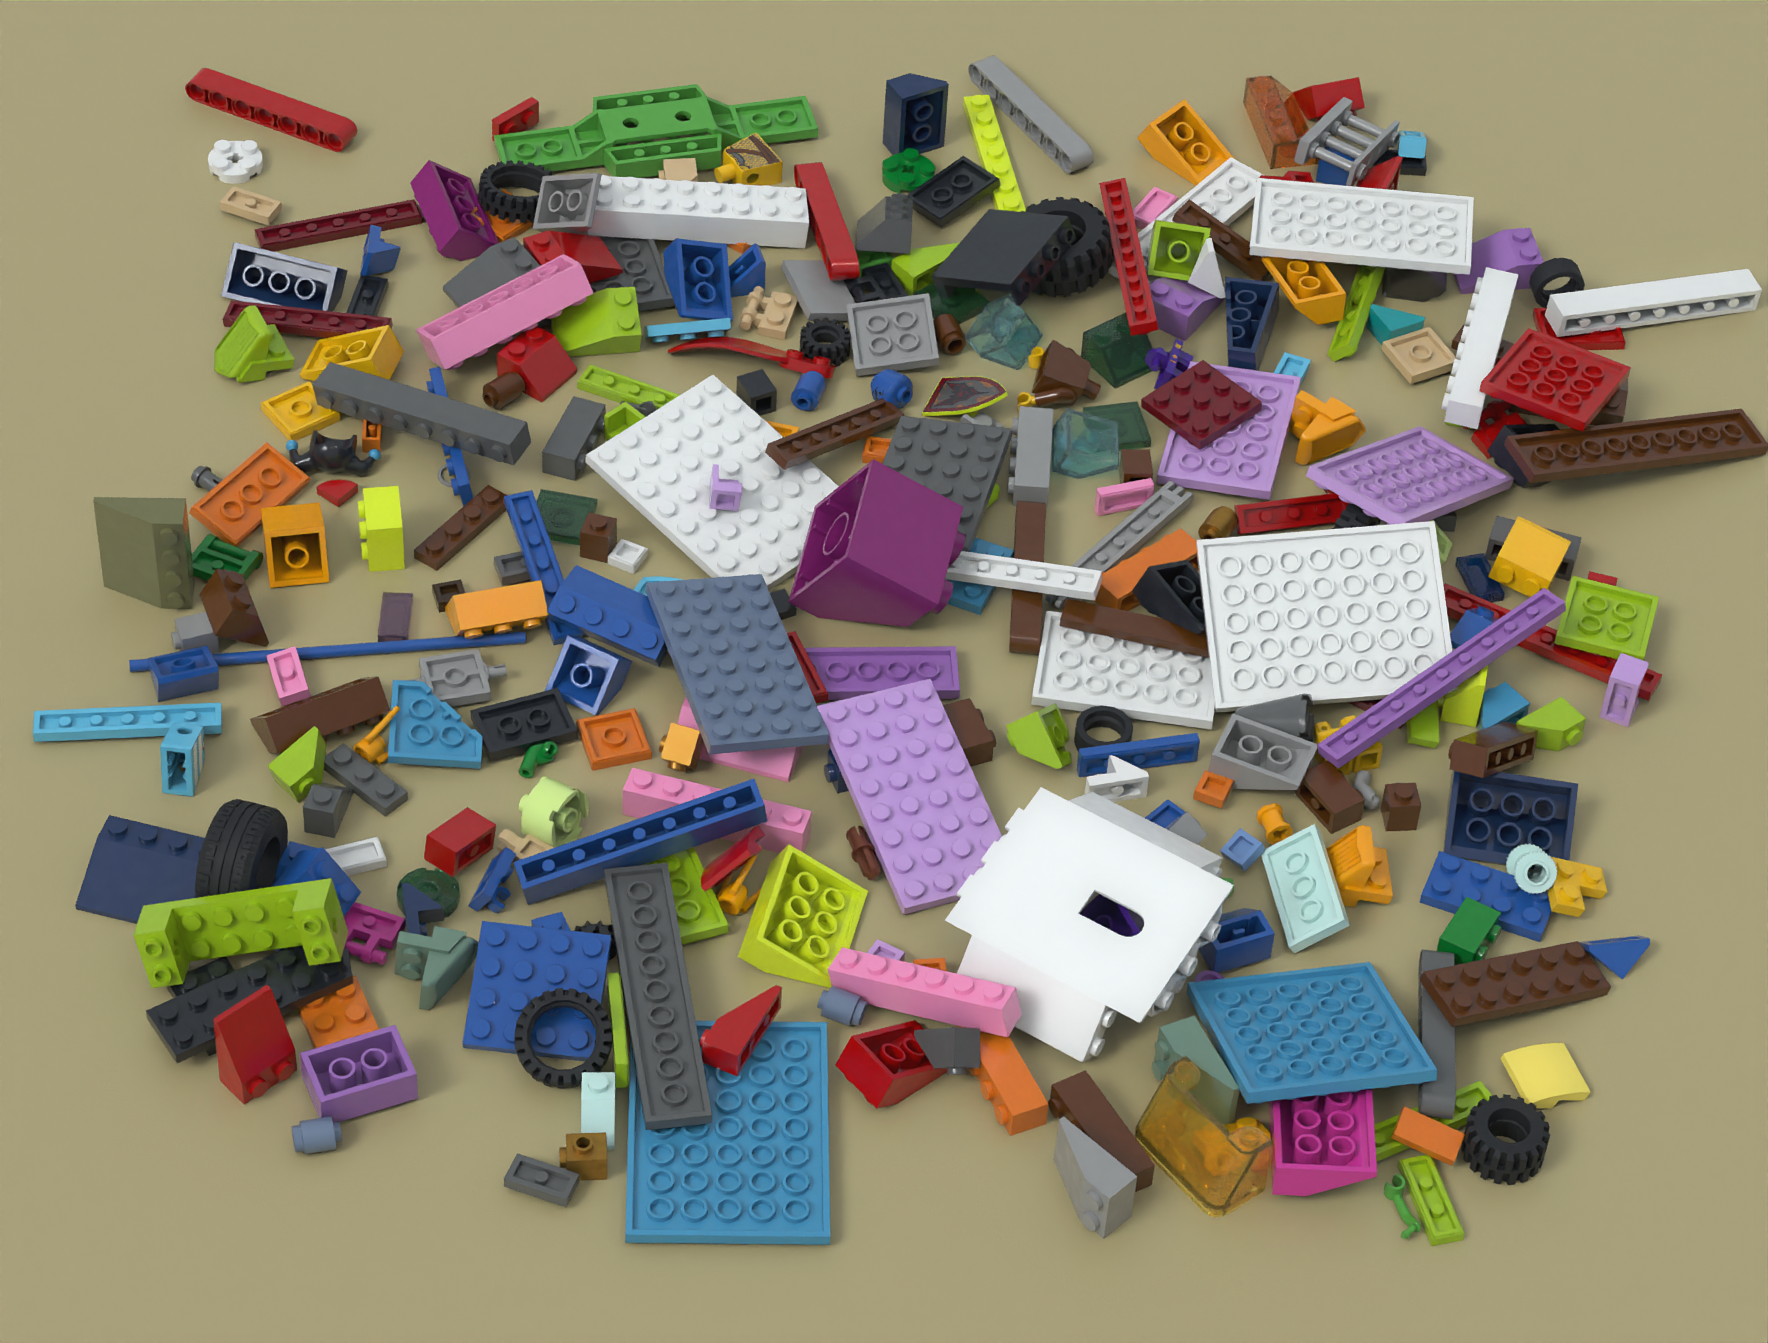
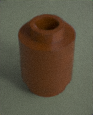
(949, 334)
(503, 390)

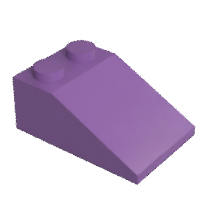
(1505, 251)
(1181, 306)

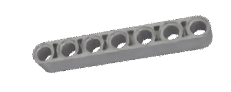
(1030, 114)

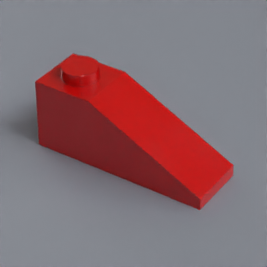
(739, 1032)

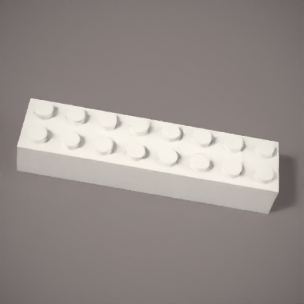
(701, 212)

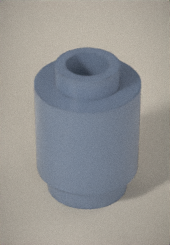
(842, 1006)
(316, 1135)

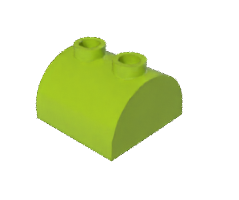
(1175, 249)

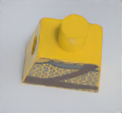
(750, 163)

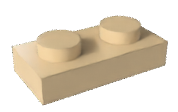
(250, 205)

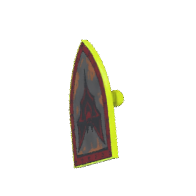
(963, 396)

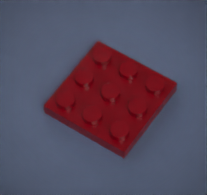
(1201, 404)

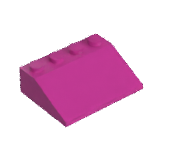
(1322, 1142)

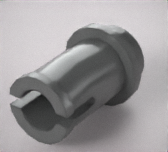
(205, 478)

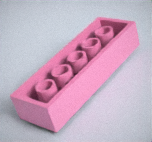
(504, 312)

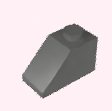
(325, 808)
(951, 1048)

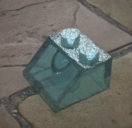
(1084, 445)

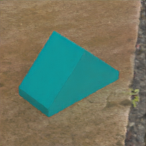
(1391, 323)

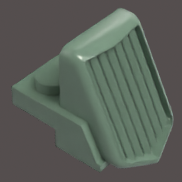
(435, 960)

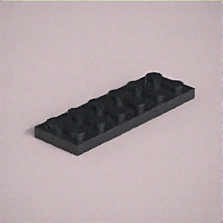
(187, 1020)

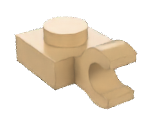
(522, 847)

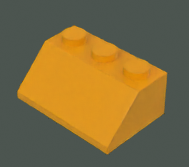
(1309, 288)
(497, 609)

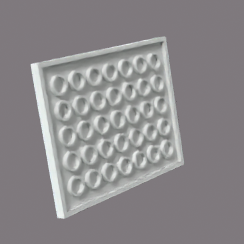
(666, 474)
(1322, 613)

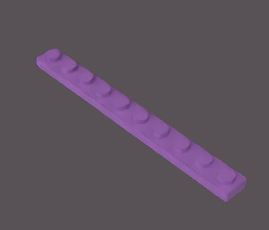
(1441, 678)

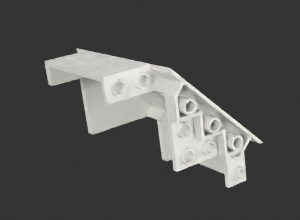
(1063, 965)

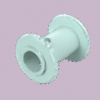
(1543, 874)

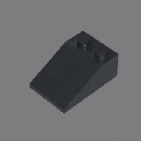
(1504, 459)
(1173, 594)

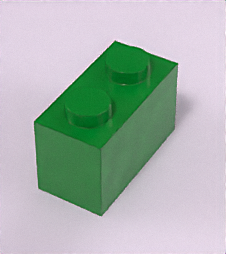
(1470, 932)

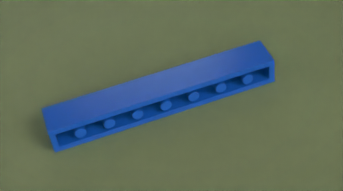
(641, 841)

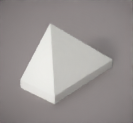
(1206, 271)

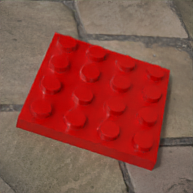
(1555, 379)

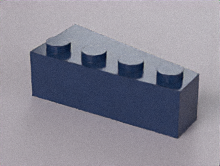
(1249, 320)

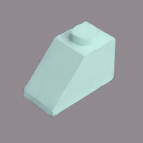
(598, 1105)

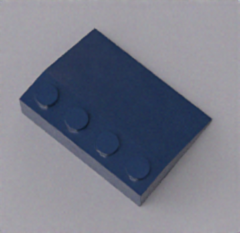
(1508, 810)
(138, 867)

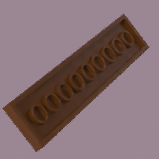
(1636, 445)

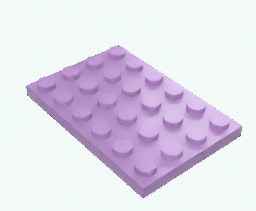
(1248, 455)

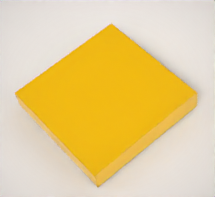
(298, 413)

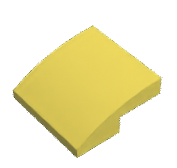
(1545, 1074)

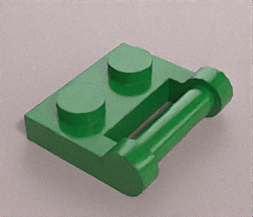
(215, 554)

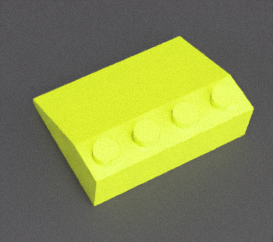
(801, 918)

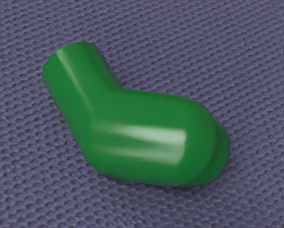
(536, 756)

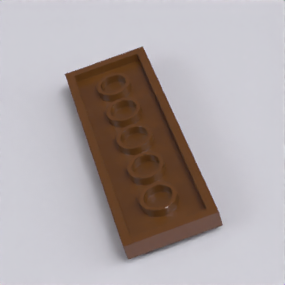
(1515, 983)

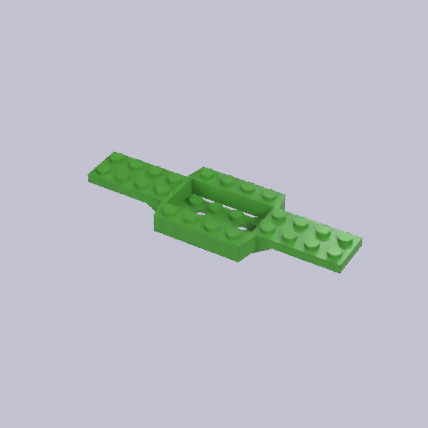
(657, 116)

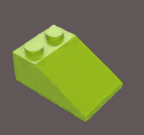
(600, 325)

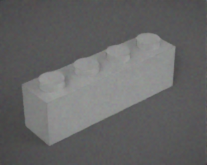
(1032, 453)

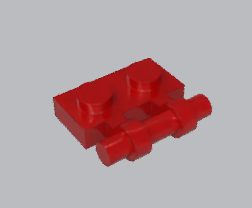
(1487, 433)

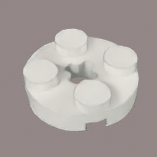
(245, 152)

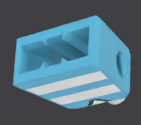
(182, 746)

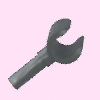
(644, 408)

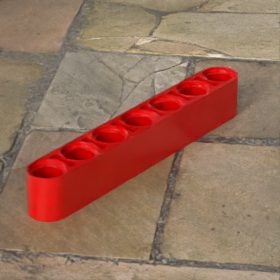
(271, 109)
(827, 222)

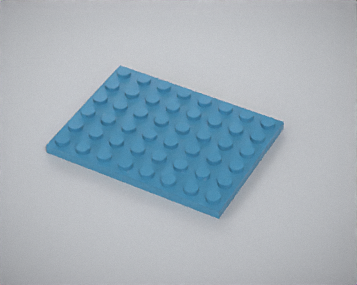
(755, 1168)

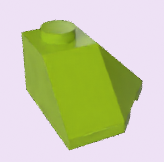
(1041, 737)

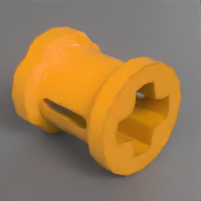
(1274, 824)

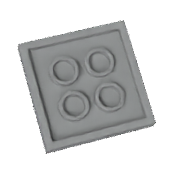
(892, 334)

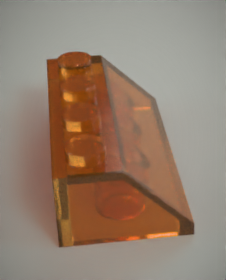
(1275, 120)

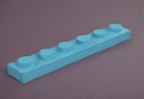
(123, 721)

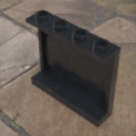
(1005, 253)

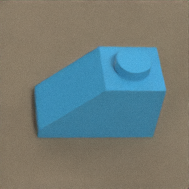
(1501, 705)

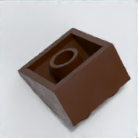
(232, 608)

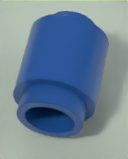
(808, 391)

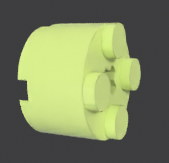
(553, 812)

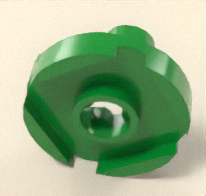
(906, 171)

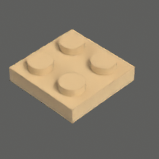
(1419, 355)

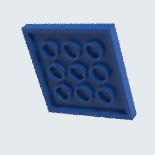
(523, 963)

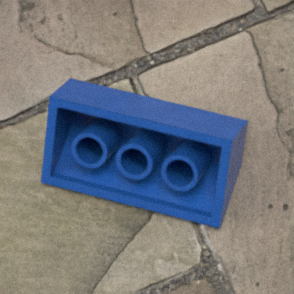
(609, 614)

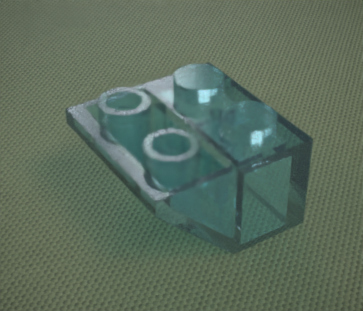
(1004, 333)

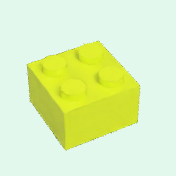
(381, 528)

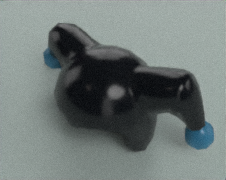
(332, 455)

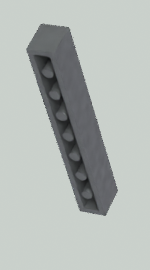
(422, 413)

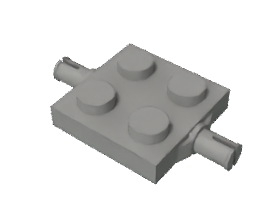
(459, 677)

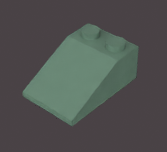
(1216, 1087)

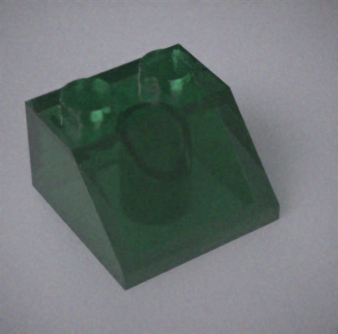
(1115, 352)

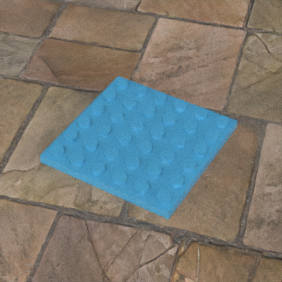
(1310, 1032)

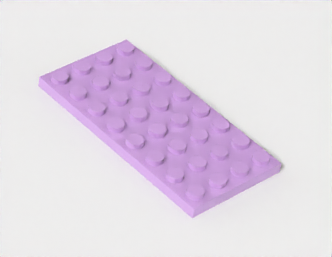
(1409, 477)
(912, 791)

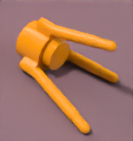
(373, 745)
(734, 896)

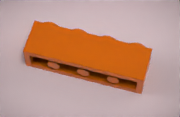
(1120, 580)
(1009, 1085)

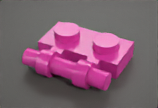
(374, 927)

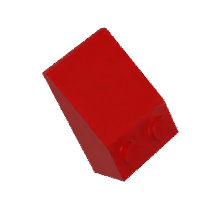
(586, 249)
(253, 1046)
(887, 1064)

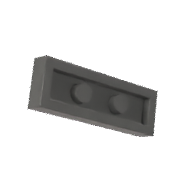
(365, 780)

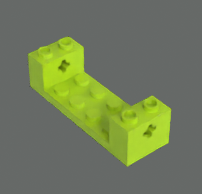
(240, 923)

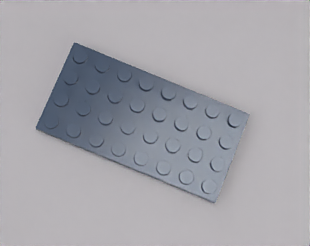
(736, 664)

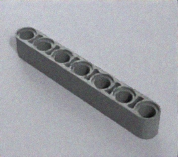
(1438, 1039)

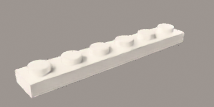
(1025, 575)

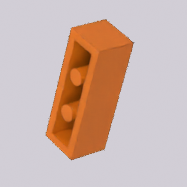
(371, 436)

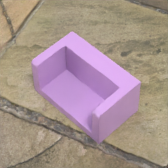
(1623, 689)

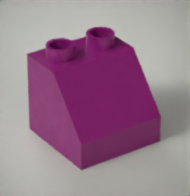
(878, 550)

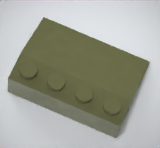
(146, 549)

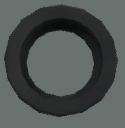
(1552, 270)
(1102, 717)

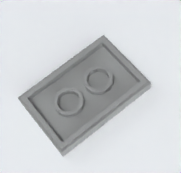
(815, 291)

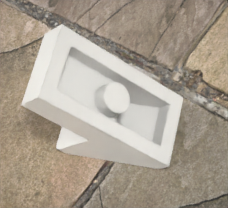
(1120, 783)

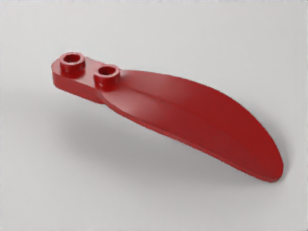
(790, 360)

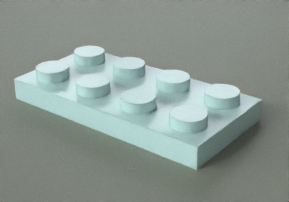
(1304, 888)

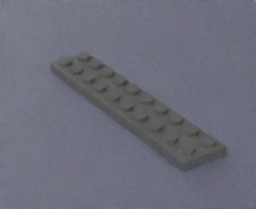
(657, 997)

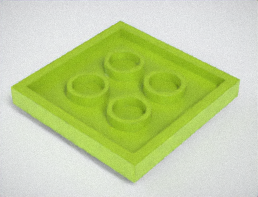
(1606, 619)

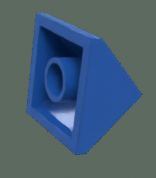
(184, 673)

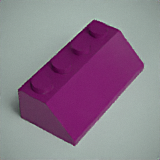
(447, 207)

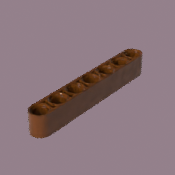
(1027, 605)

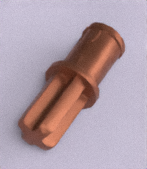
(863, 852)

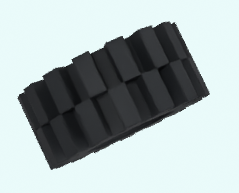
(825, 332)

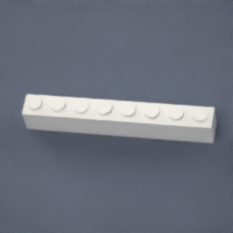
(1652, 302)
(1480, 347)

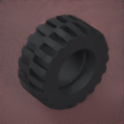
(1089, 254)

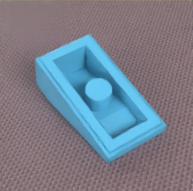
(1411, 144)

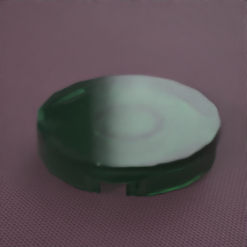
(436, 885)

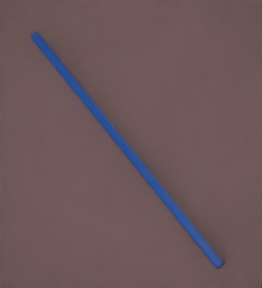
(361, 649)

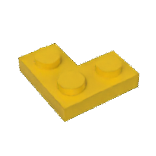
(1571, 883)

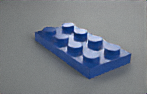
(1458, 878)

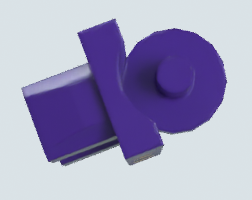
(1169, 363)

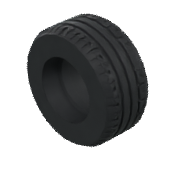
(241, 849)

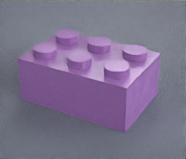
(359, 1075)

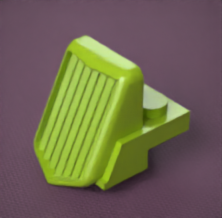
(251, 349)

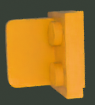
(1323, 427)
(1360, 868)

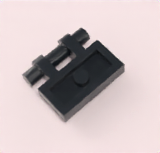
(879, 280)

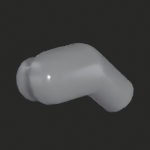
(1361, 783)

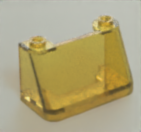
(1197, 1151)

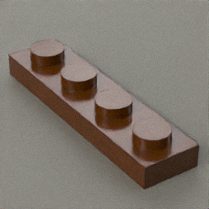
(1225, 240)
(461, 528)

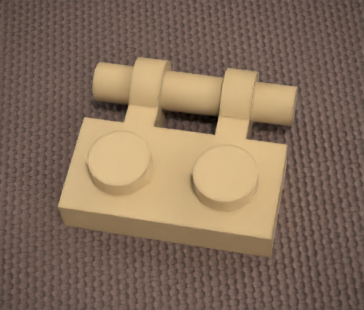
(777, 316)

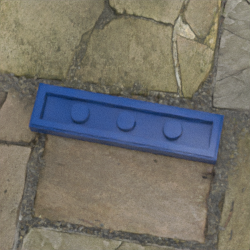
(1140, 753)

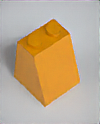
(295, 545)

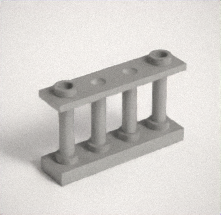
(1332, 125)

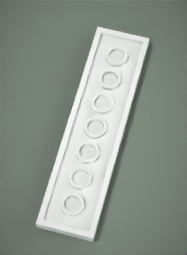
(1222, 194)

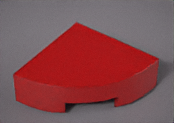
(337, 491)

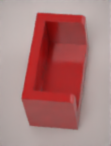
(459, 841)

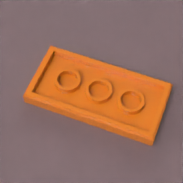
(259, 482)

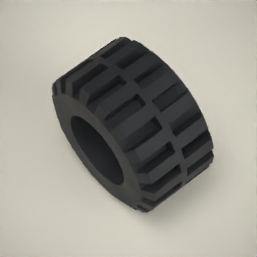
(1502, 1159)

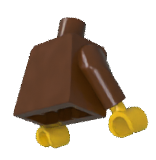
(1059, 377)

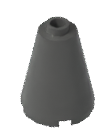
(1283, 714)

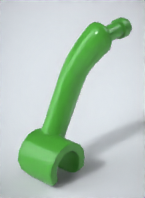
(1395, 1194)

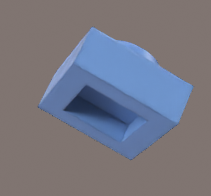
(1242, 849)

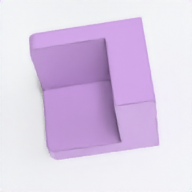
(724, 493)

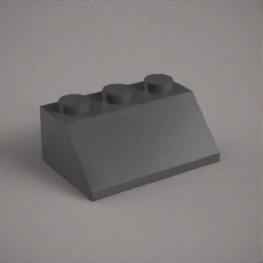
(886, 226)

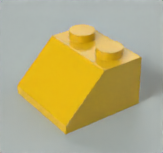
(1529, 558)

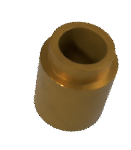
(1218, 524)

